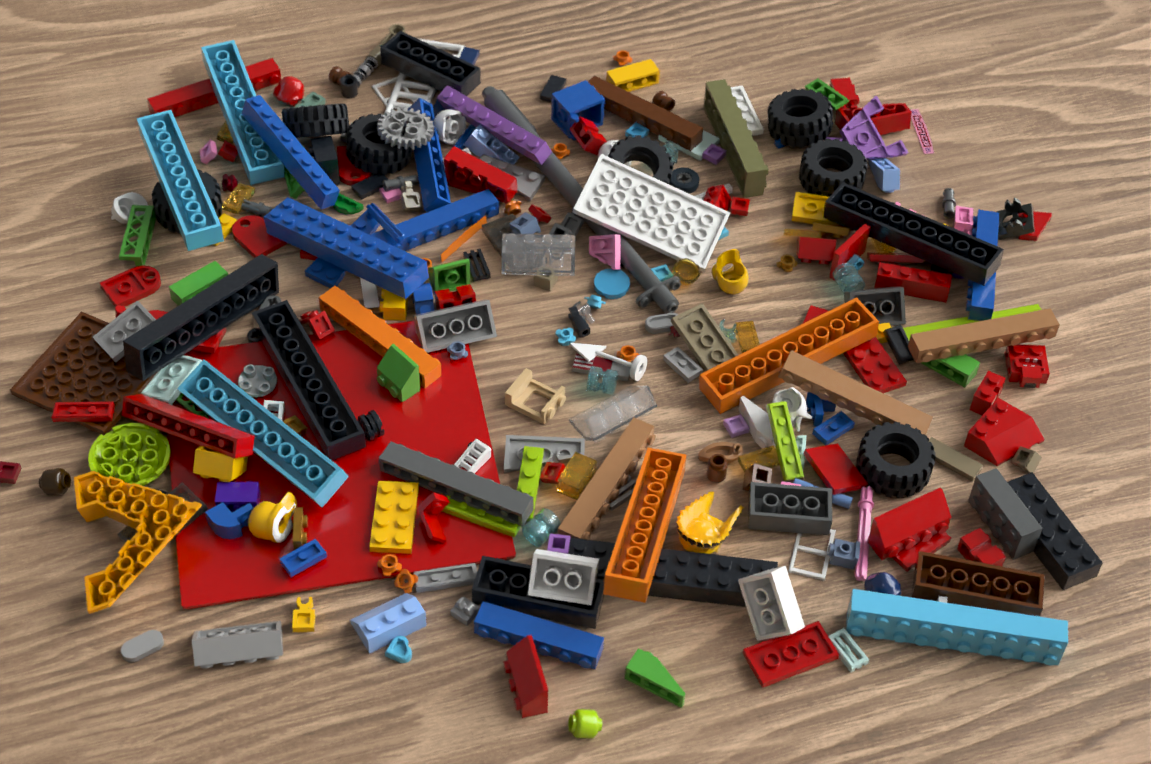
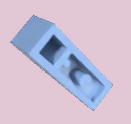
(885, 174)

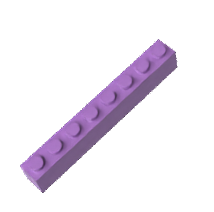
(498, 126)

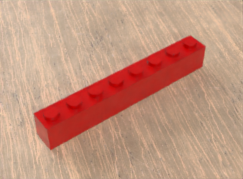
(202, 93)
(188, 425)

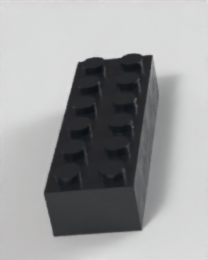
(429, 64)
(1060, 544)
(507, 586)

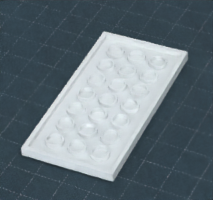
(651, 212)

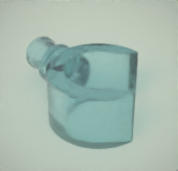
(730, 333)

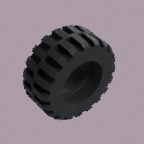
(800, 117)
(316, 120)
(370, 152)
(647, 152)
(831, 155)
(163, 211)
(897, 440)

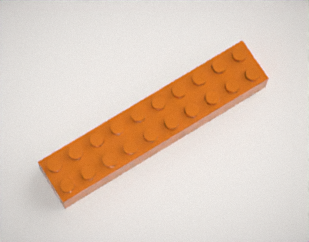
(760, 366)
(645, 525)

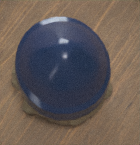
(882, 583)

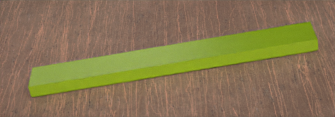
(964, 320)

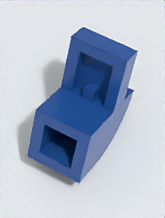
(423, 299)
(817, 408)
(228, 524)

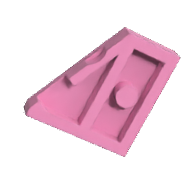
(606, 249)

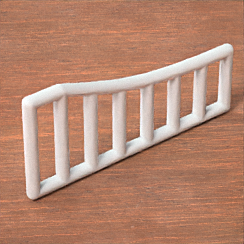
(415, 85)

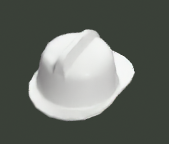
(122, 206)

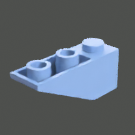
(485, 143)

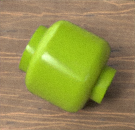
(584, 723)

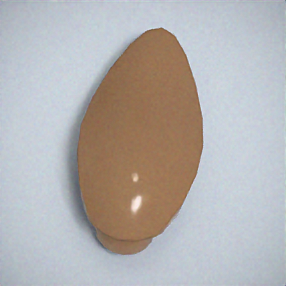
(729, 450)

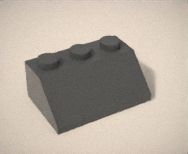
(883, 303)

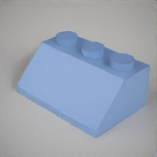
(389, 620)

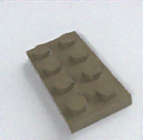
(703, 337)

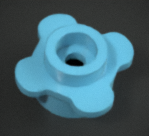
(594, 301)
(565, 336)

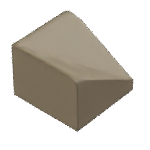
(545, 281)
(1026, 459)

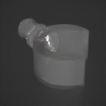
(585, 311)

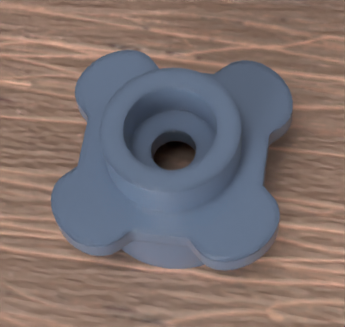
(457, 350)

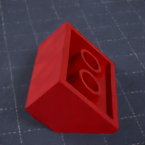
(526, 678)

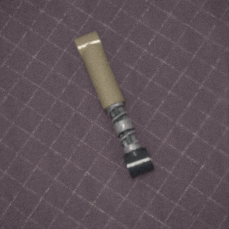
(352, 82)

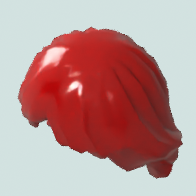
(289, 90)

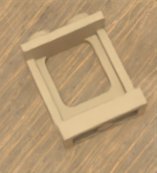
(522, 390)

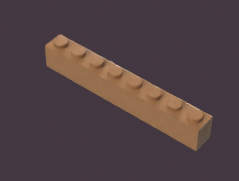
(983, 335)
(850, 393)
(608, 480)

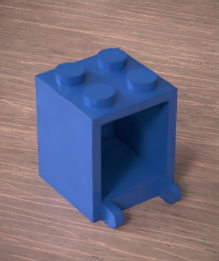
(577, 102)

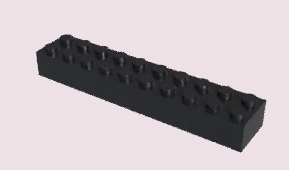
(914, 233)
(200, 317)
(308, 380)
(685, 573)

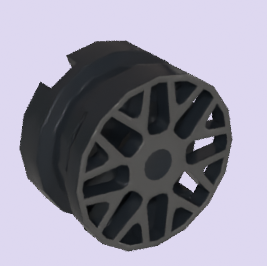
(371, 425)

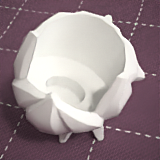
(796, 405)

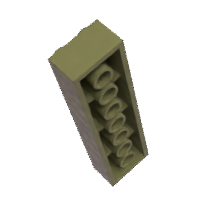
(735, 138)

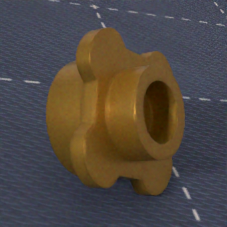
(787, 262)

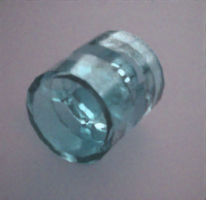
(848, 277)
(608, 383)
(541, 527)

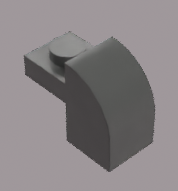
(569, 226)

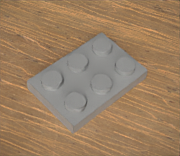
(122, 327)

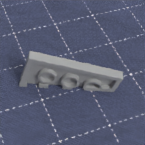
(527, 181)
(555, 449)

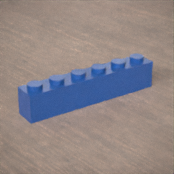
(549, 637)

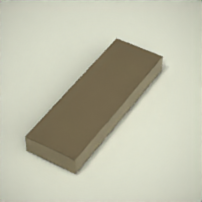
(955, 460)

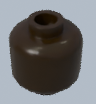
(55, 481)

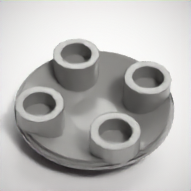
(257, 380)

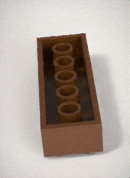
(977, 584)

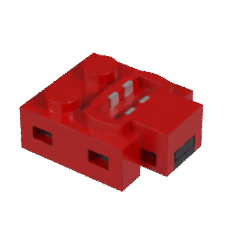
(1027, 365)

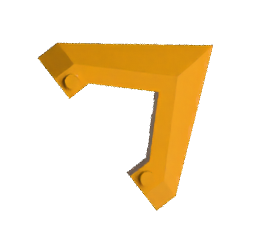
(147, 510)

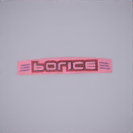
(922, 132)

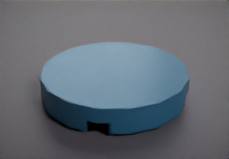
(611, 283)

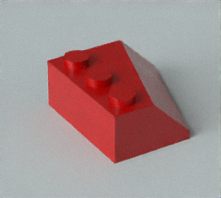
(1002, 432)

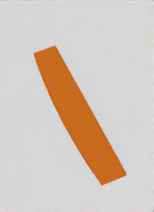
(463, 238)

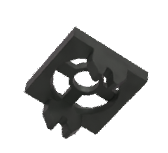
(1018, 228)

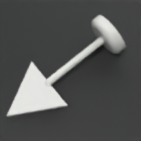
(589, 351)

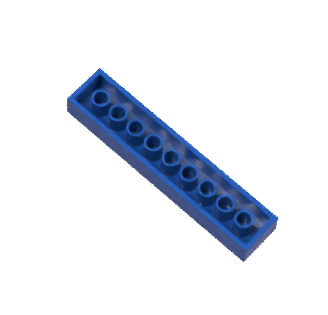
(347, 247)

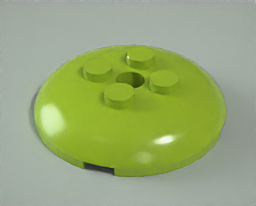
(130, 453)

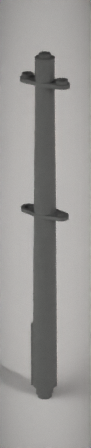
(571, 190)

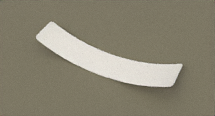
(369, 294)

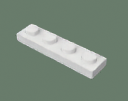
(747, 110)

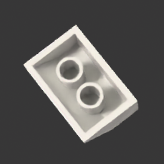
(563, 576)
(771, 603)

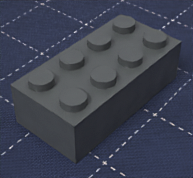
(790, 508)
(1004, 514)

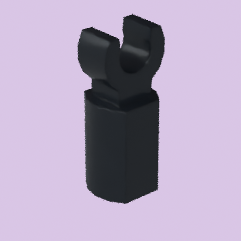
(579, 322)

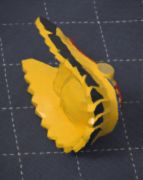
(701, 531)

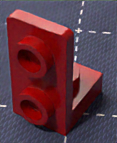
(318, 323)
(428, 514)

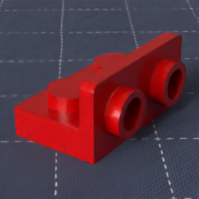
(718, 196)

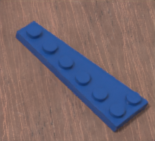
(329, 274)

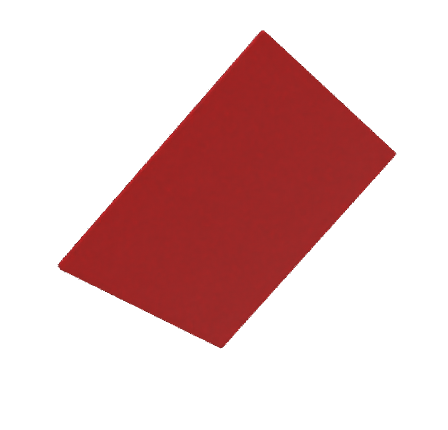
(433, 421)

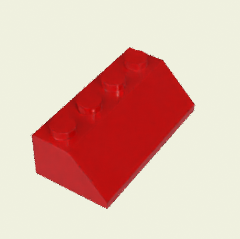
(915, 281)
(909, 524)

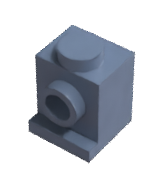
(525, 225)
(844, 553)

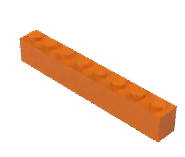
(376, 332)

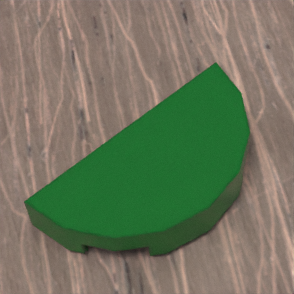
(347, 206)

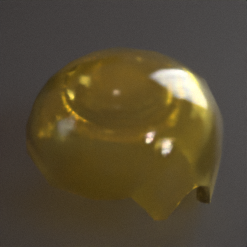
(686, 271)

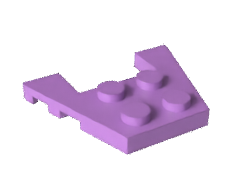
(865, 136)

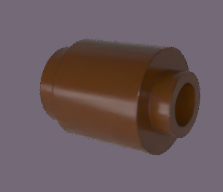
(717, 468)

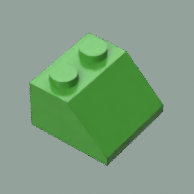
(449, 275)
(398, 374)

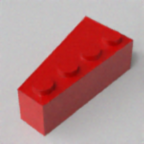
(891, 119)
(475, 175)

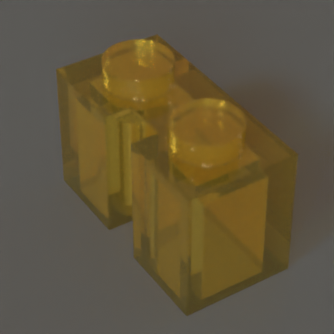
(576, 475)

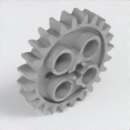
(393, 125)

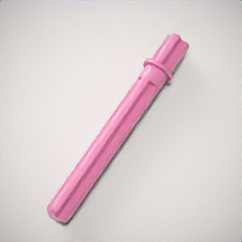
(865, 508)

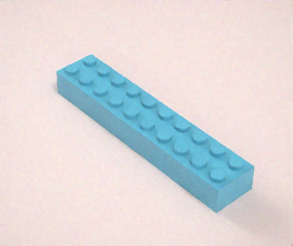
(231, 89)
(180, 180)
(273, 439)
(957, 627)

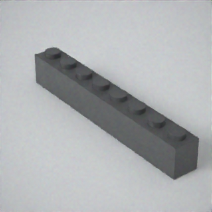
(456, 483)

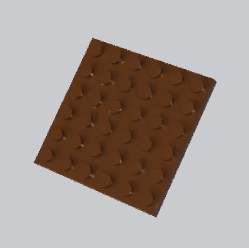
(79, 371)

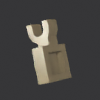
(410, 199)

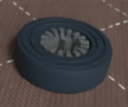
(690, 178)

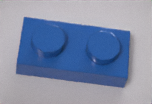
(833, 428)
(303, 557)

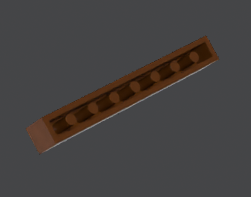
(649, 115)

